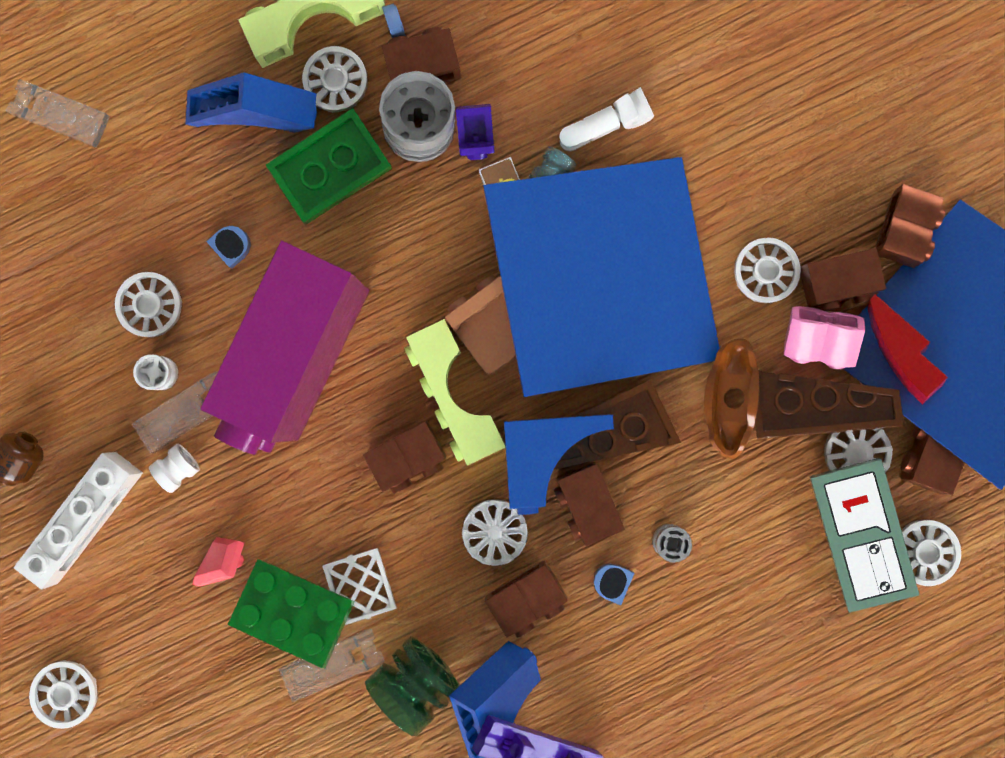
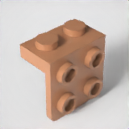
(484, 325)

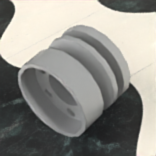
(417, 97)

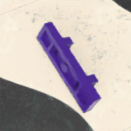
(509, 740)

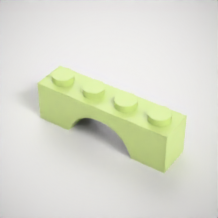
(274, 28)
(435, 353)

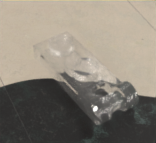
(58, 113)
(174, 416)
(306, 678)

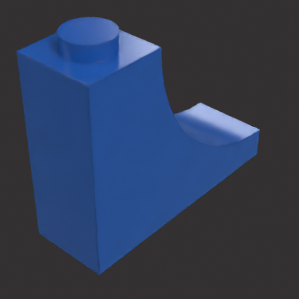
(252, 102)
(536, 448)
(494, 690)

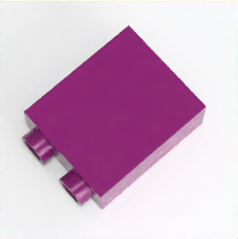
(283, 350)

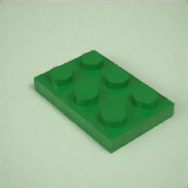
(328, 166)
(291, 613)

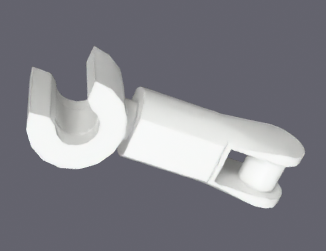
(630, 110)

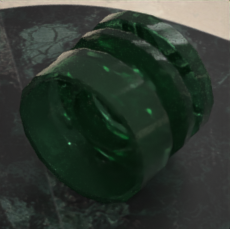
(406, 691)

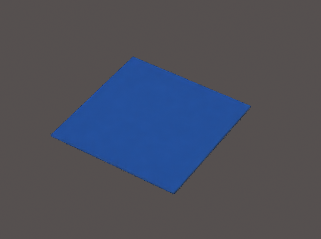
(601, 274)
(961, 311)

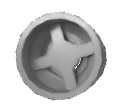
(667, 538)

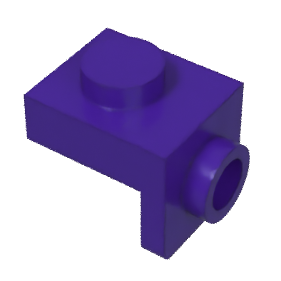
(475, 131)

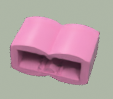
(824, 337)

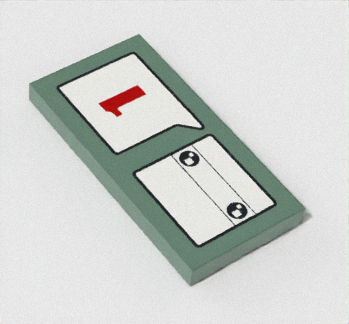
(864, 535)

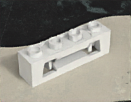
(78, 520)

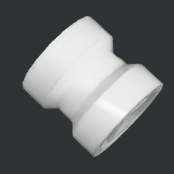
(148, 370)
(174, 468)

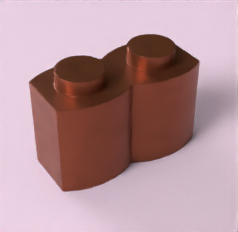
(910, 226)
(405, 457)
(526, 600)

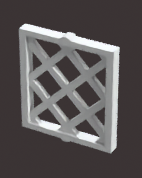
(351, 560)

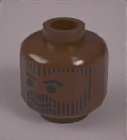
(19, 458)

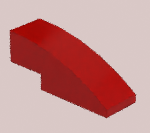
(903, 351)

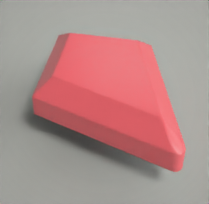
(220, 562)

